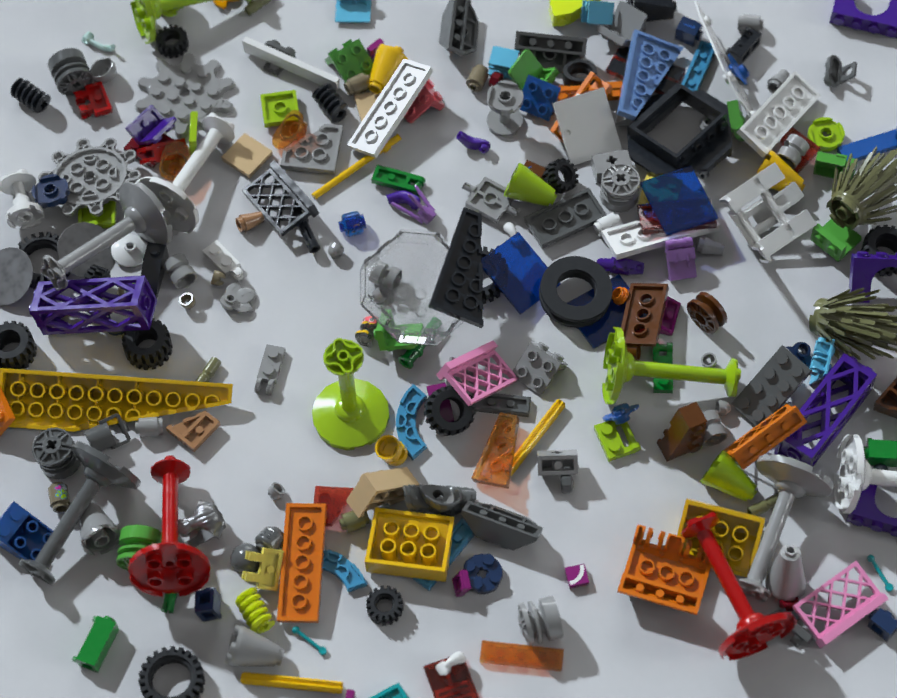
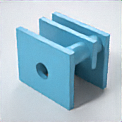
(597, 12)
(502, 60)

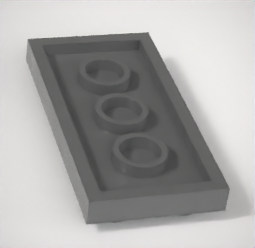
(564, 218)
(772, 386)

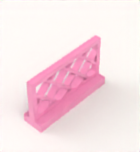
(470, 361)
(850, 618)

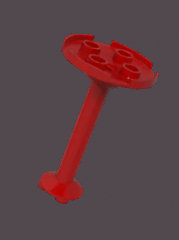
(169, 564)
(752, 628)

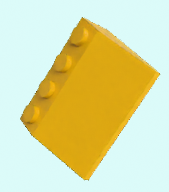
(735, 533)
(409, 544)

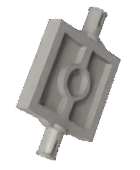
(489, 200)

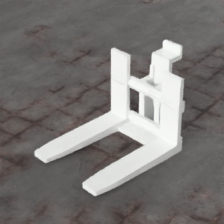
(767, 212)

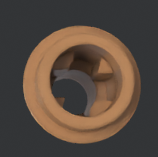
(248, 221)

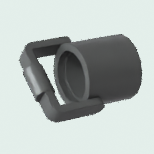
(101, 436)

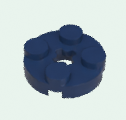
(54, 198)
(486, 563)

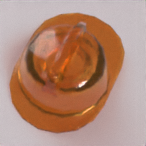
(290, 130)
(173, 159)

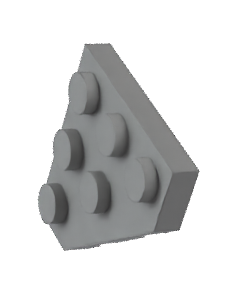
(315, 151)

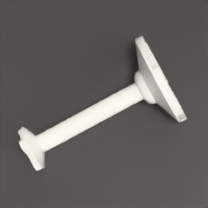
(179, 207)
(856, 474)

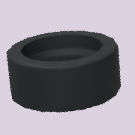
(574, 67)

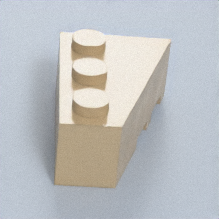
(380, 488)

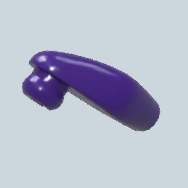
(473, 143)
(402, 197)

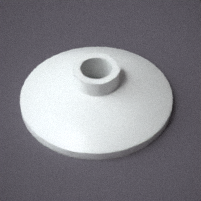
(129, 257)

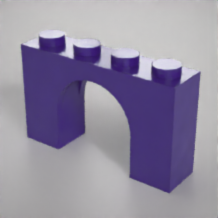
(848, 15)
(864, 268)
(870, 516)

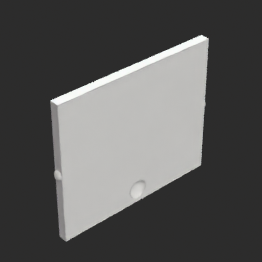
(586, 125)

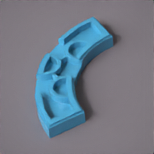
(406, 421)
(343, 570)

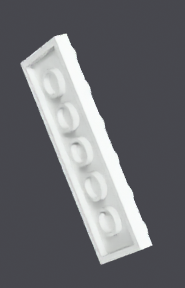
(390, 108)
(778, 114)
(628, 239)

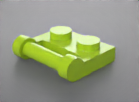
(611, 441)

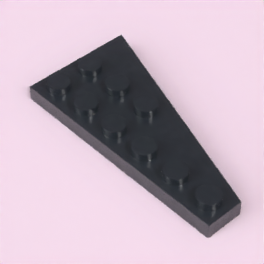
(461, 276)

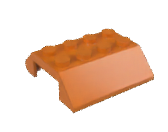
(665, 572)

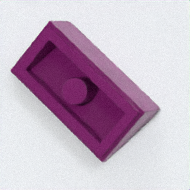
(670, 316)

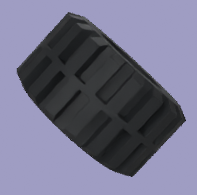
(881, 237)
(23, 353)
(149, 356)
(435, 419)

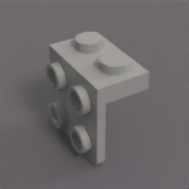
(625, 21)
(538, 367)

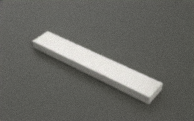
(289, 63)

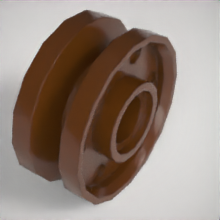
(707, 312)

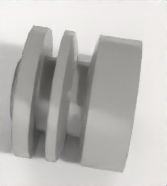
(619, 187)
(540, 620)

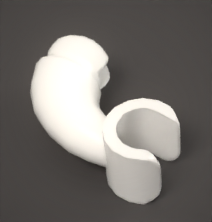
(510, 228)
(443, 667)

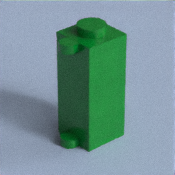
(881, 452)
(97, 643)

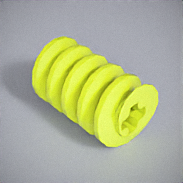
(253, 611)

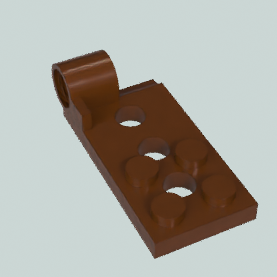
(651, 323)

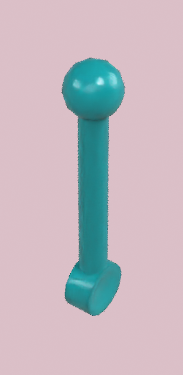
(888, 586)
(322, 650)

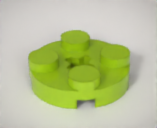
(827, 125)

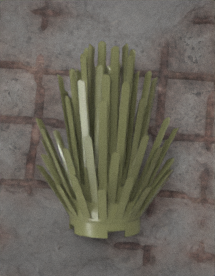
(868, 190)
(855, 324)

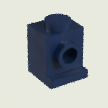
(208, 604)
(882, 623)

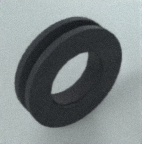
(579, 268)

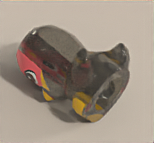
(365, 335)

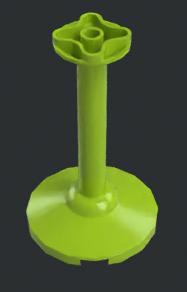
(149, 11)
(622, 367)
(350, 409)

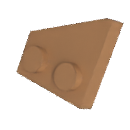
(194, 430)

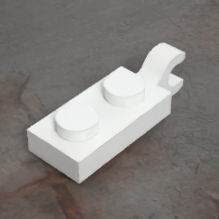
(223, 260)

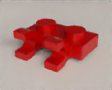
(98, 100)

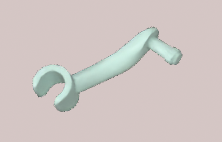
(88, 39)

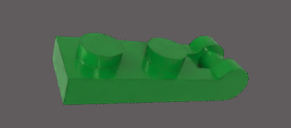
(397, 179)
(663, 385)

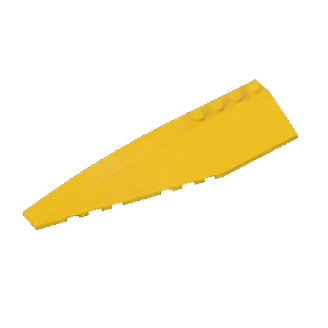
(81, 399)

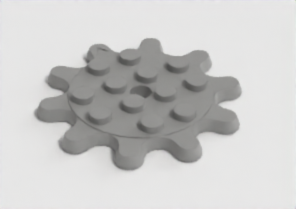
(201, 83)
(98, 162)

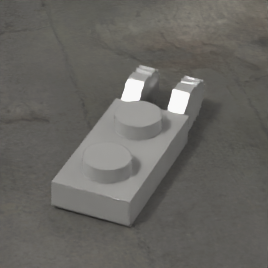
(270, 368)

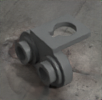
(276, 45)
(835, 72)

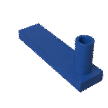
(860, 149)

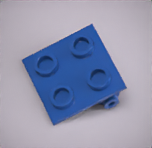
(538, 97)

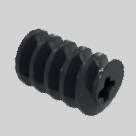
(30, 95)
(330, 102)

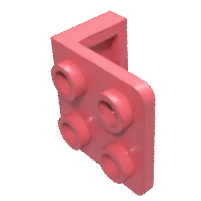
(425, 99)

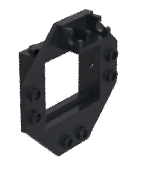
(701, 152)

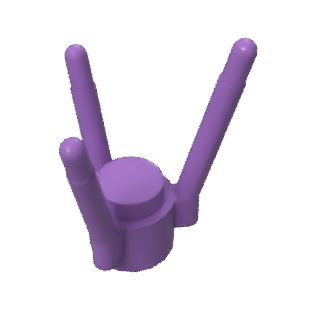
(426, 214)

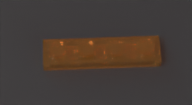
(521, 655)

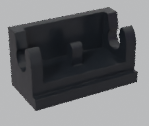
(745, 45)

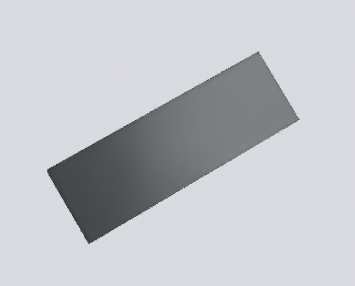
(504, 403)

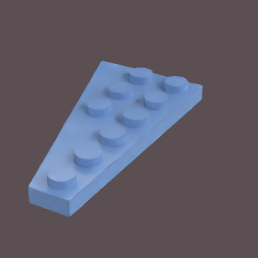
(645, 67)

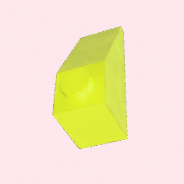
(565, 11)

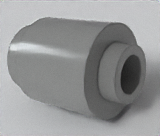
(751, 21)
(149, 426)

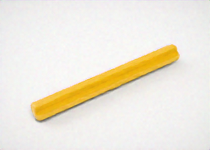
(537, 434)
(292, 682)

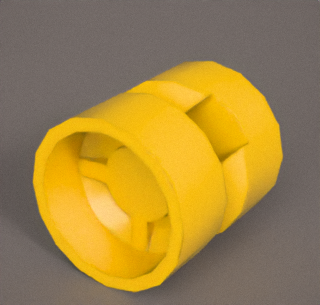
(391, 450)

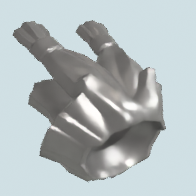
(207, 519)

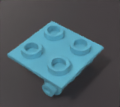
(353, 11)
(821, 360)

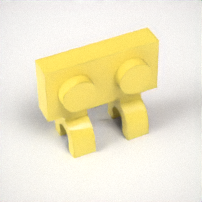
(269, 568)

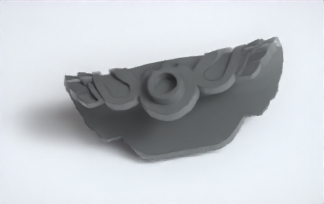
(423, 499)

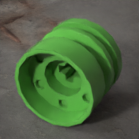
(133, 539)

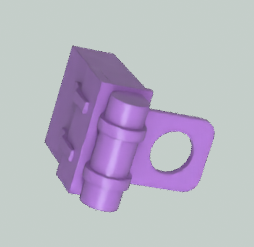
(680, 258)

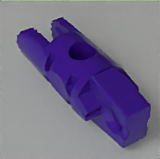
(622, 266)

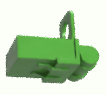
(736, 117)
(827, 163)

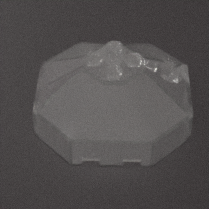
(399, 286)

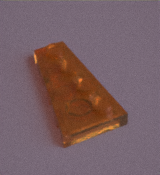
(497, 457)

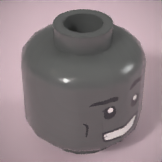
(269, 538)

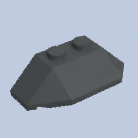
(459, 27)
(551, 49)
(500, 525)

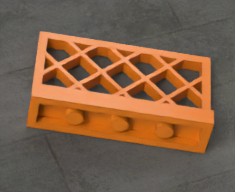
(766, 435)

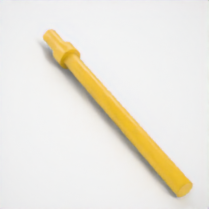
(352, 169)

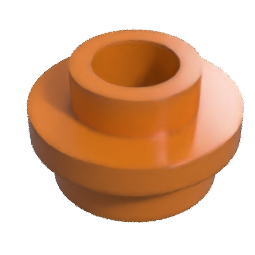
(620, 295)

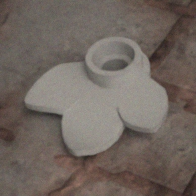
(238, 298)

